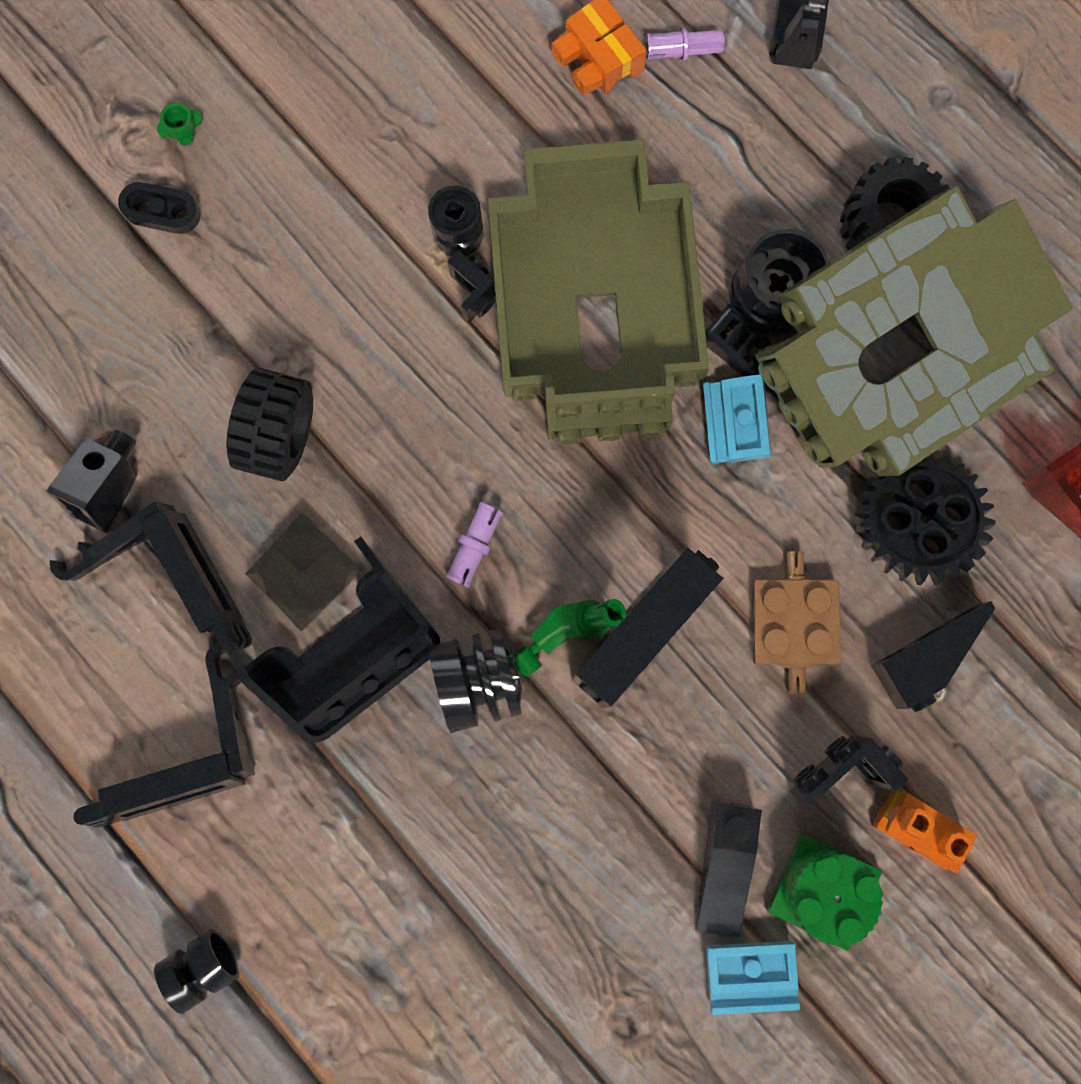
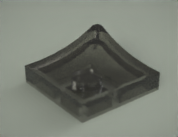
(304, 571)

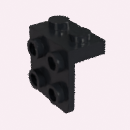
(877, 764)

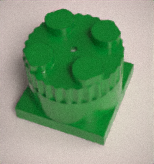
(828, 893)

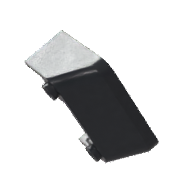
(348, 666)

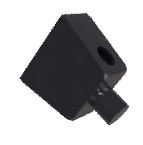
(96, 481)

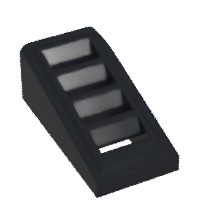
(741, 327)

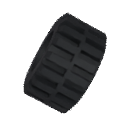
(892, 183)
(269, 424)

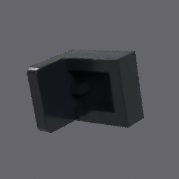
(473, 277)

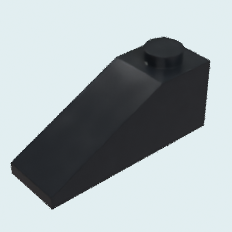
(930, 661)
(727, 867)

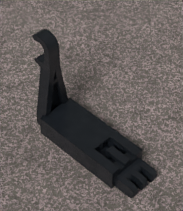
(798, 32)
(182, 559)
(187, 780)

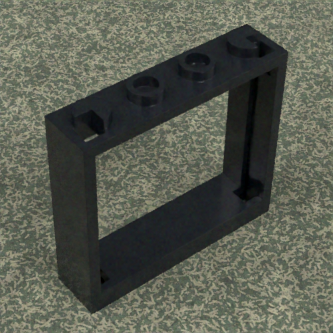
(648, 627)

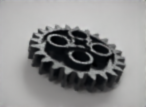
(904, 547)

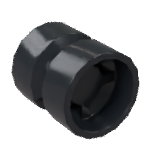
(456, 220)
(189, 975)

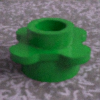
(175, 113)

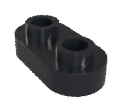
(162, 207)

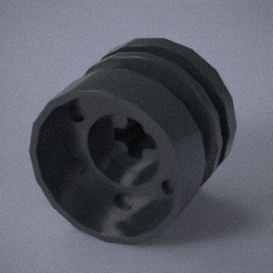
(778, 263)
(475, 680)

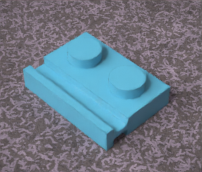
(737, 419)
(752, 977)

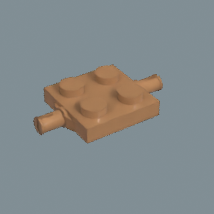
(796, 622)

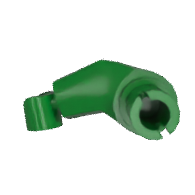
(573, 621)

